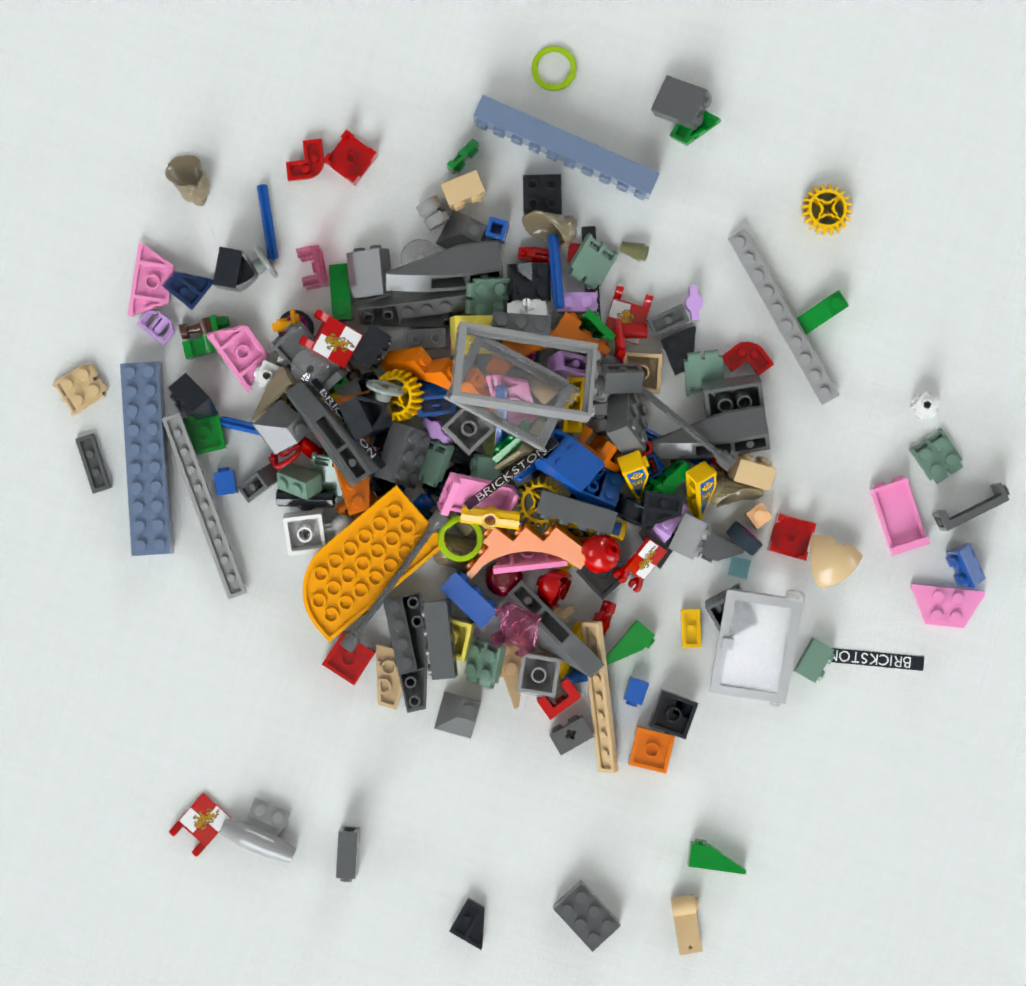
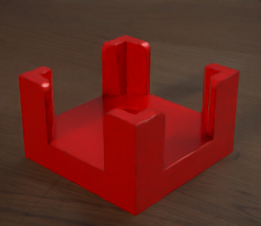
(350, 158)
(791, 536)
(348, 664)
(561, 702)

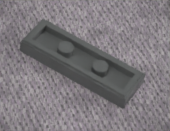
(93, 463)

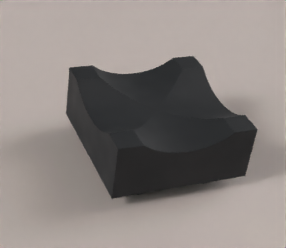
(542, 193)

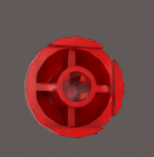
(600, 553)
(553, 587)

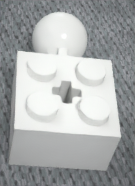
(312, 521)

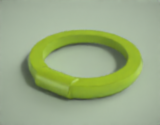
(570, 77)
(450, 522)

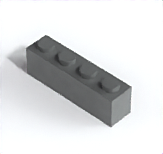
(577, 512)
(440, 639)

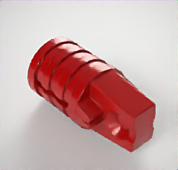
(533, 254)

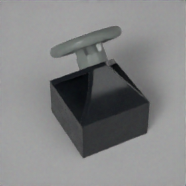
(237, 272)
(370, 412)

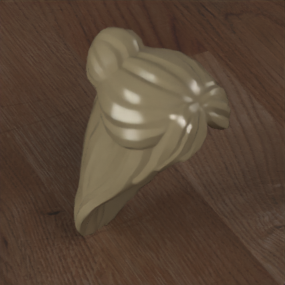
(189, 178)
(541, 224)
(730, 491)
(458, 546)

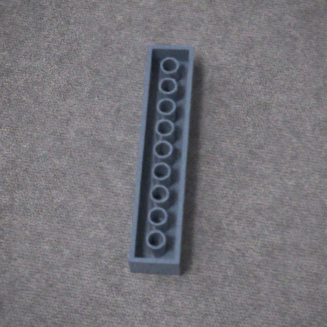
(565, 147)
(146, 458)

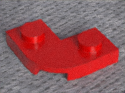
(312, 164)
(747, 352)

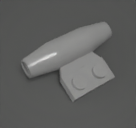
(261, 832)

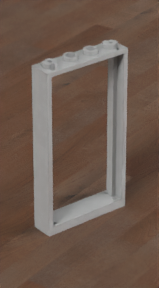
(591, 373)

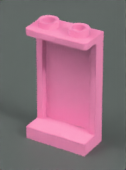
(462, 487)
(898, 515)

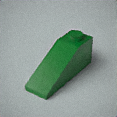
(340, 293)
(822, 312)
(633, 641)
(708, 857)

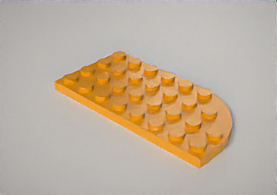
(361, 561)

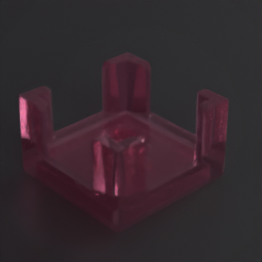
(320, 279)
(517, 628)

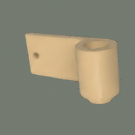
(686, 923)

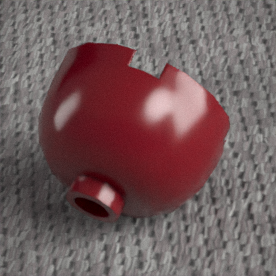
(502, 583)

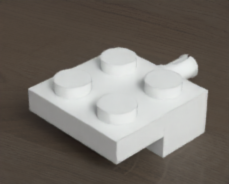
(534, 307)

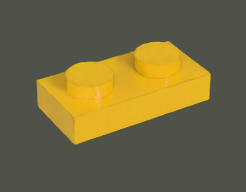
(690, 628)

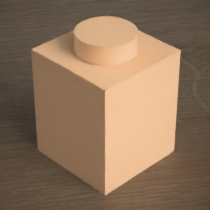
(758, 515)

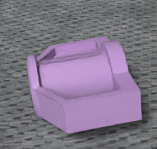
(693, 303)
(157, 326)
(434, 429)

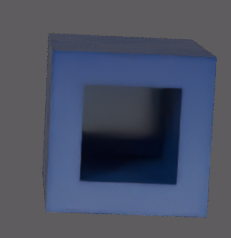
(497, 230)
(225, 481)
(635, 691)

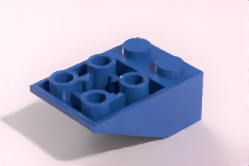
(434, 401)
(570, 462)
(602, 490)
(965, 565)

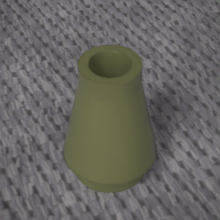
(635, 250)

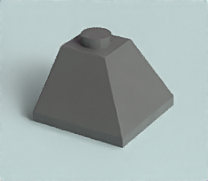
(461, 230)
(281, 427)
(457, 714)

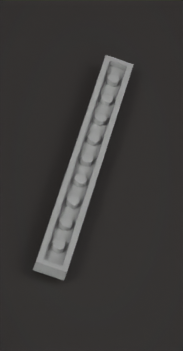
(783, 316)
(204, 505)

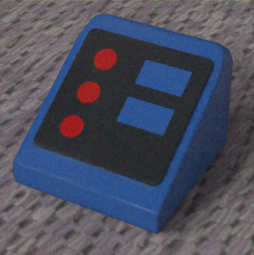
(656, 466)

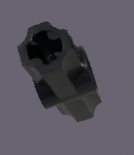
(324, 498)

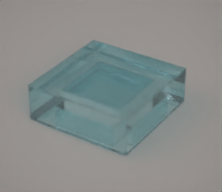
(739, 567)

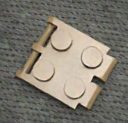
(81, 388)

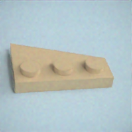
(388, 680)

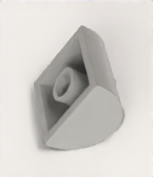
(468, 430)
(689, 537)
(538, 675)

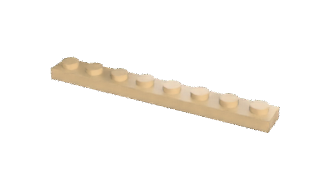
(601, 700)

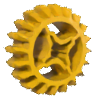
(833, 214)
(409, 400)
(530, 489)

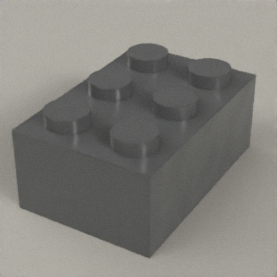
(732, 394)
(627, 422)
(403, 455)
(586, 915)

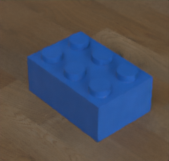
(469, 598)

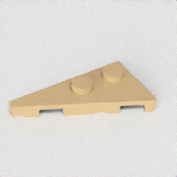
(510, 672)

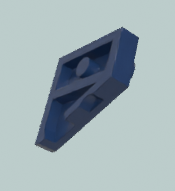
(187, 287)

